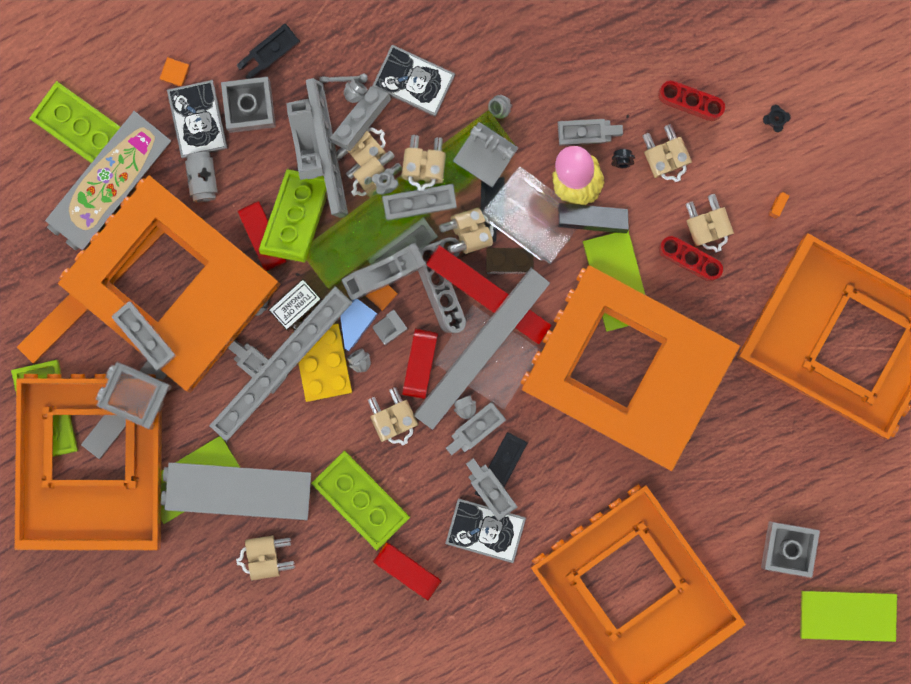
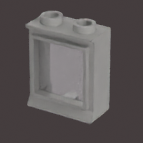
(132, 395)

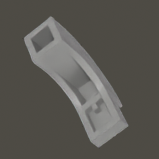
(304, 139)
(384, 272)

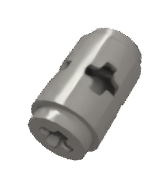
(198, 188)

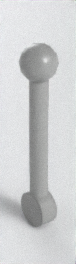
(362, 78)

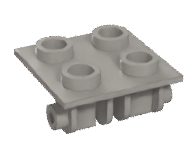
(485, 154)

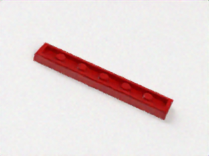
(483, 291)

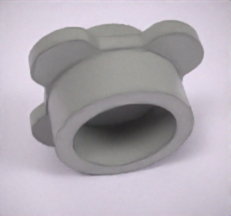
(387, 187)

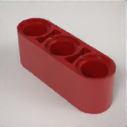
(703, 100)
(255, 223)
(698, 268)
(420, 363)
(407, 571)

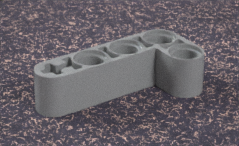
(444, 287)

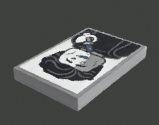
(413, 80)
(197, 118)
(479, 531)

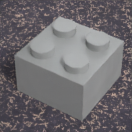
(248, 104)
(790, 549)

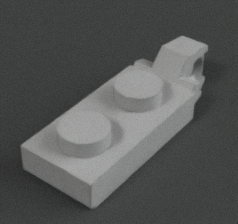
(587, 132)
(250, 359)
(476, 429)
(490, 490)

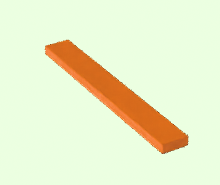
(71, 310)

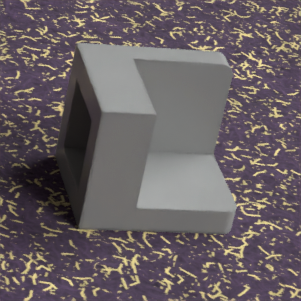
(390, 328)

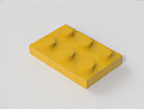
(325, 368)

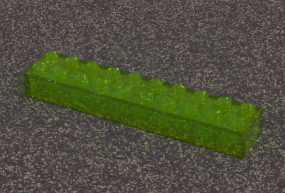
(366, 230)

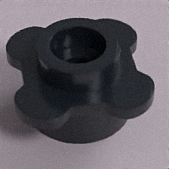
(770, 118)
(622, 158)

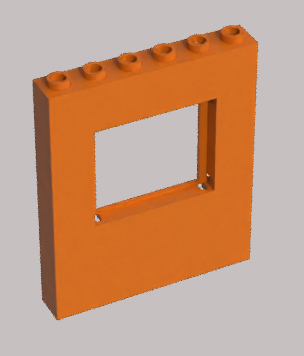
(207, 312)
(800, 320)
(672, 390)
(82, 511)
(668, 632)

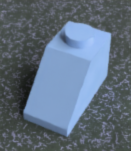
(356, 322)

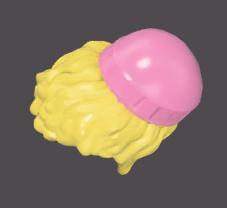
(577, 176)

